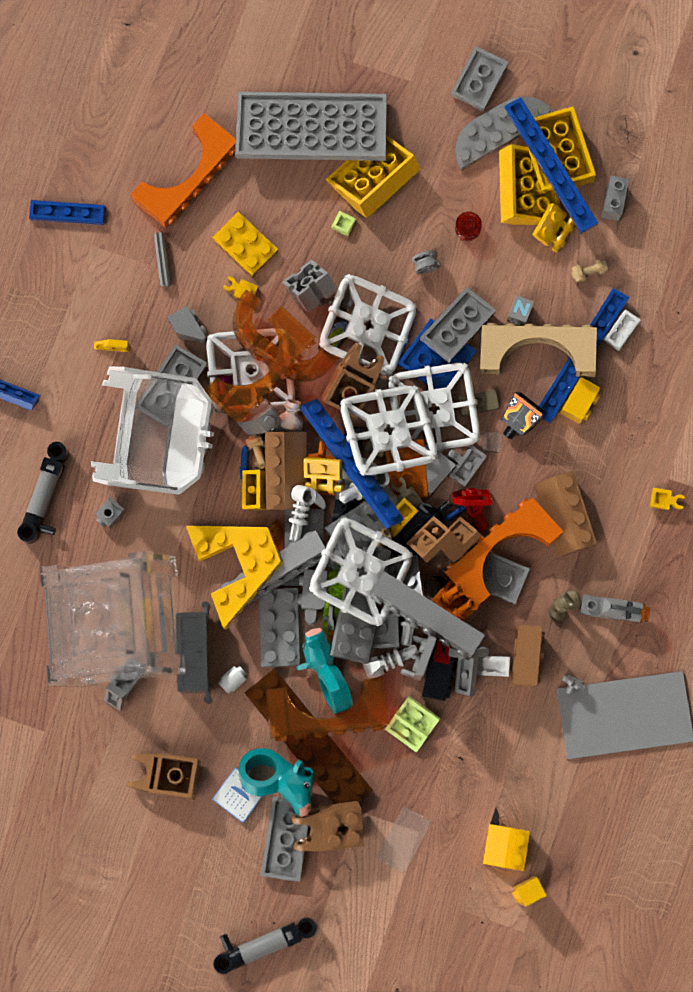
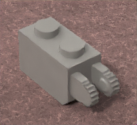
(307, 599)

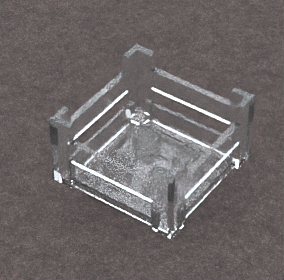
(105, 620)

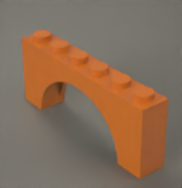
(167, 203)
(527, 521)

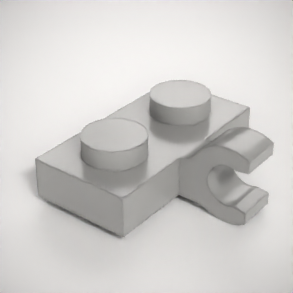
(466, 465)

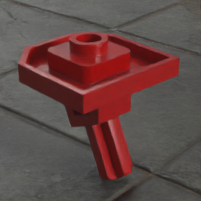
(474, 500)

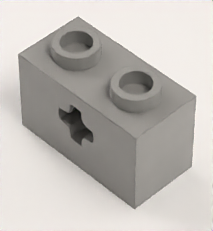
(614, 198)

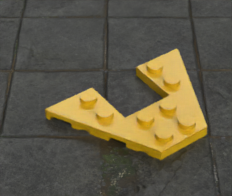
(256, 555)

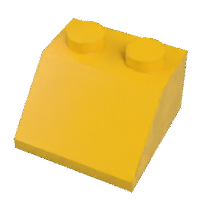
(506, 847)

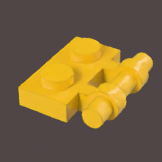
(549, 225)
(323, 469)

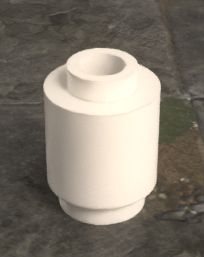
(233, 679)

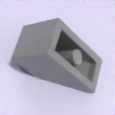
(262, 419)
(437, 472)

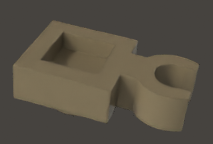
(410, 494)

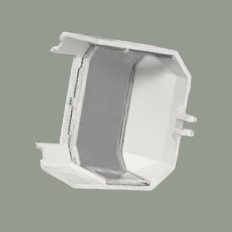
(158, 432)

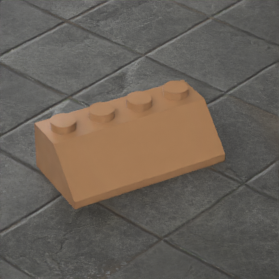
(284, 467)
(564, 504)

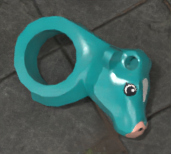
(331, 681)
(292, 782)

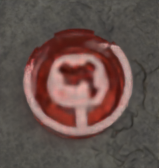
(468, 226)

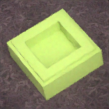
(343, 223)

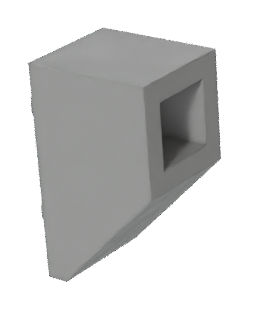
(186, 327)

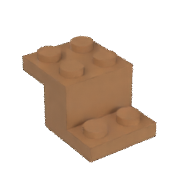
(450, 541)

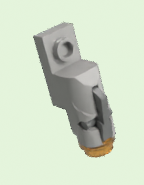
(614, 609)

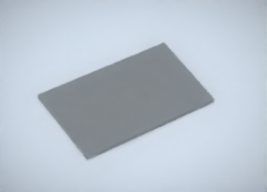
(625, 715)

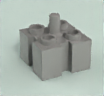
(310, 286)

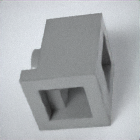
(117, 513)

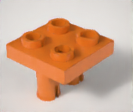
(452, 600)

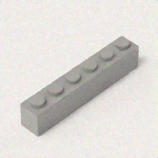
(295, 559)
(426, 614)

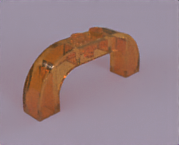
(265, 351)

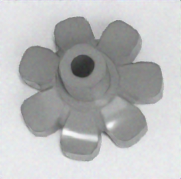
(573, 683)

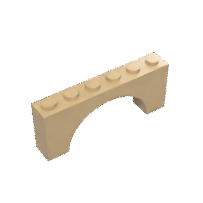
(576, 342)

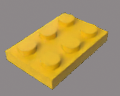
(245, 244)

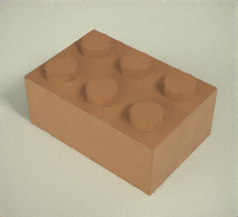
(527, 656)

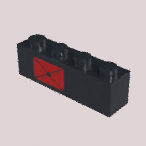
(439, 673)

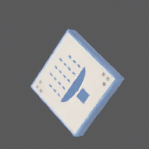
(234, 798)

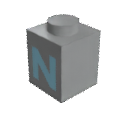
(520, 311)

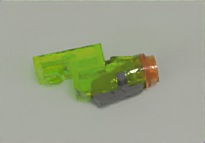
(330, 611)

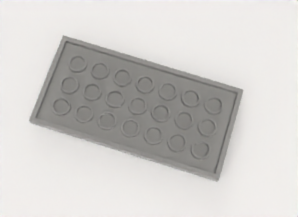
(311, 126)

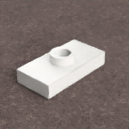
(622, 330)
(494, 666)

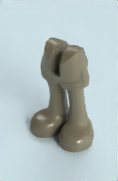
(566, 601)

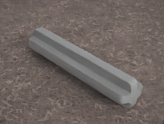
(162, 259)

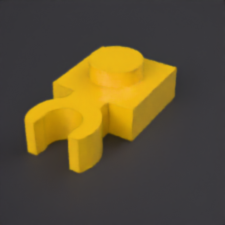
(240, 287)
(662, 499)

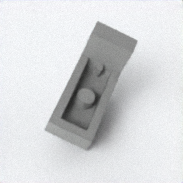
(467, 670)
(118, 691)

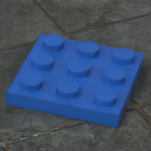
(421, 355)

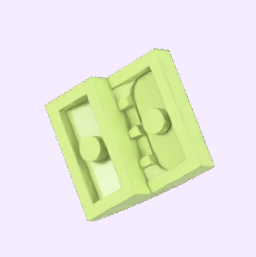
(412, 723)

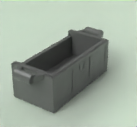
(193, 643)

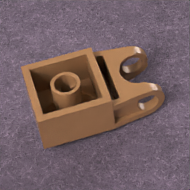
(352, 376)
(160, 775)
(325, 831)

